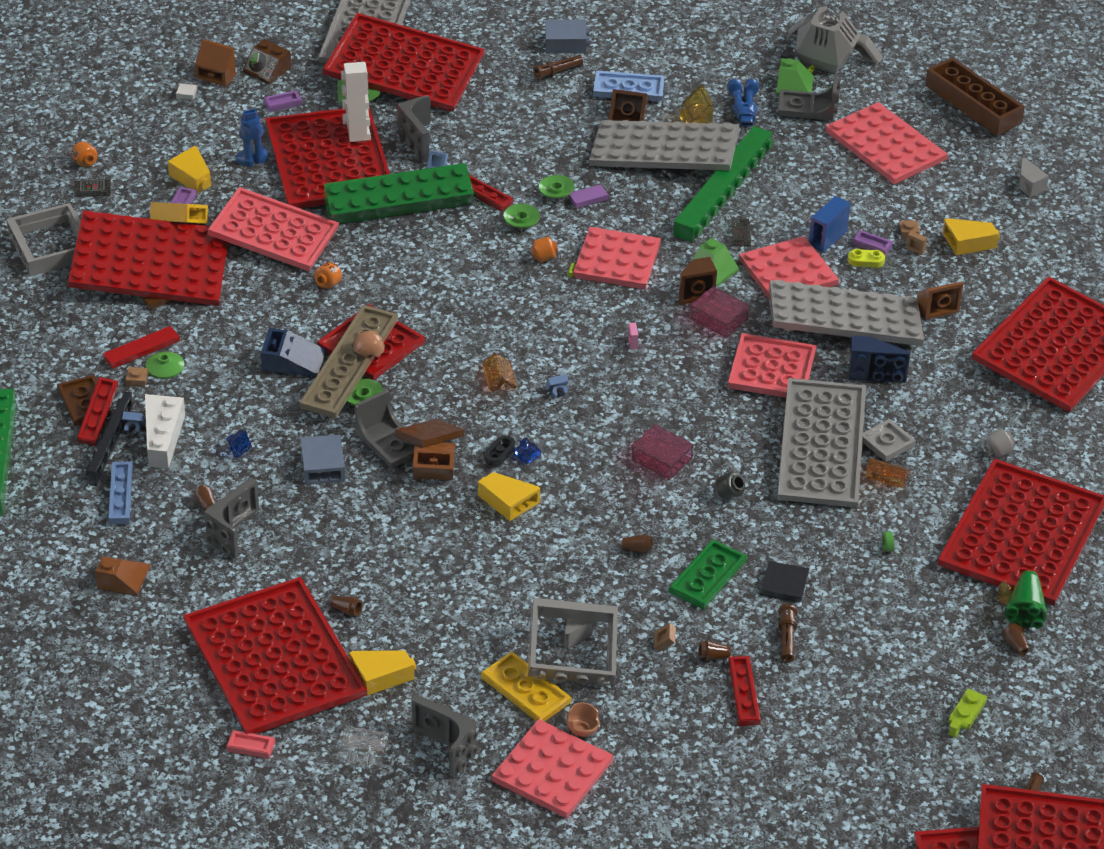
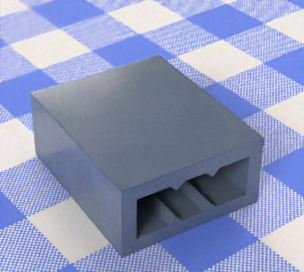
(566, 36)
(322, 459)

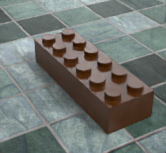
(975, 96)

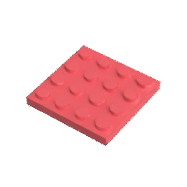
(617, 258)
(790, 262)
(767, 363)
(552, 768)

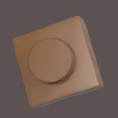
(907, 226)
(916, 243)
(136, 376)
(664, 637)

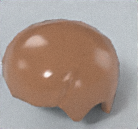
(368, 344)
(583, 719)

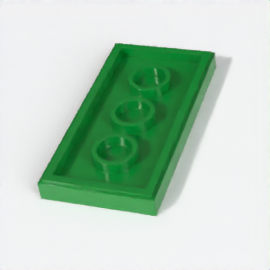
(707, 574)

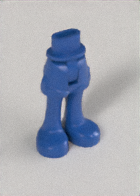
(745, 111)
(251, 130)

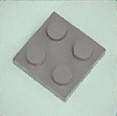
(888, 440)

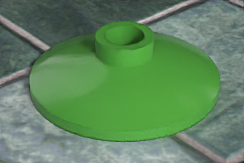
(556, 186)
(521, 216)
(164, 365)
(365, 389)

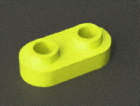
(866, 258)

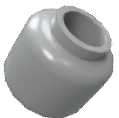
(999, 443)

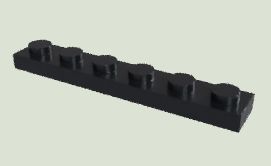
(108, 442)

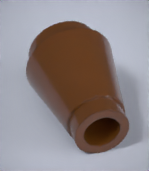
(204, 496)
(638, 543)
(347, 604)
(1016, 638)
(712, 651)

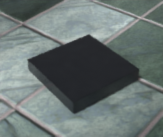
(784, 581)

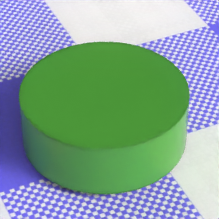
(888, 541)

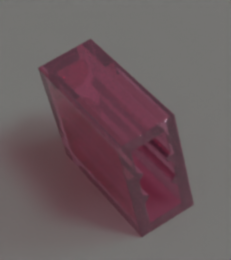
(719, 311)
(662, 452)

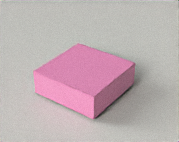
(633, 336)

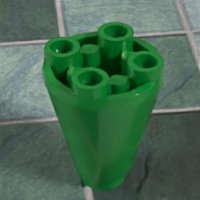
(1027, 602)

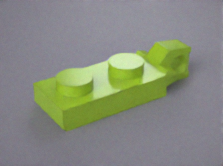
(966, 711)

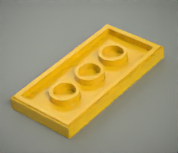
(534, 696)

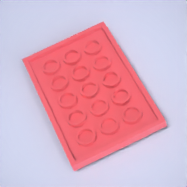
(886, 143)
(273, 229)

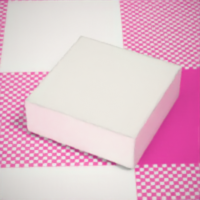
(186, 91)

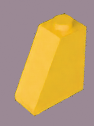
(190, 170)
(179, 212)
(970, 236)
(508, 494)
(383, 668)

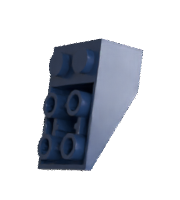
(291, 354)
(877, 360)

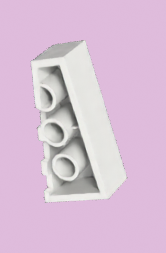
(356, 101)
(163, 428)

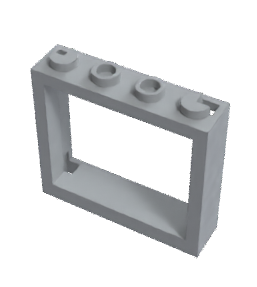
(38, 220)
(576, 611)

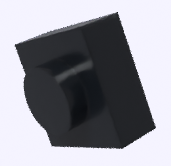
(787, 53)

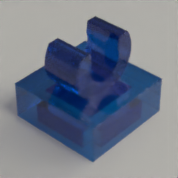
(239, 443)
(527, 451)

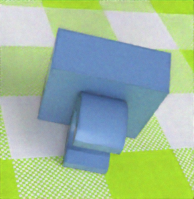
(437, 159)
(557, 382)
(133, 419)

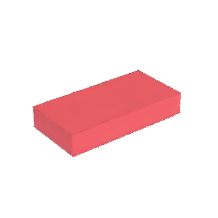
(250, 744)

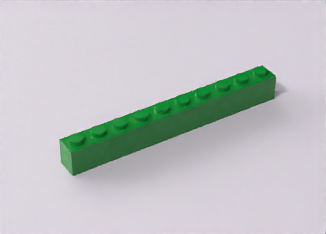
(722, 185)

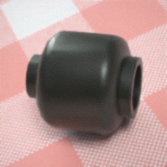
(730, 485)

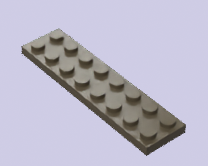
(345, 366)

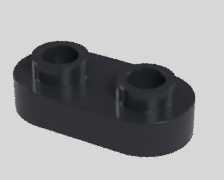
(499, 450)

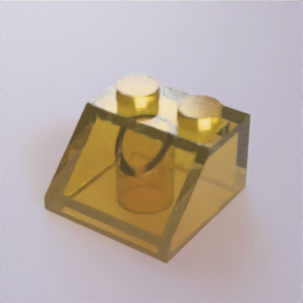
(697, 107)

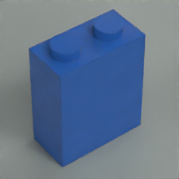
(829, 224)

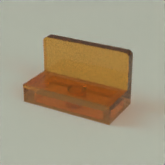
(498, 371)
(887, 473)

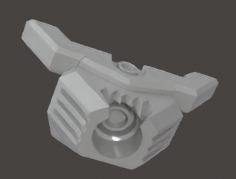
(830, 41)

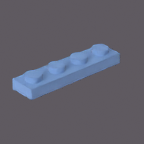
(120, 493)

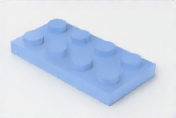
(642, 83)

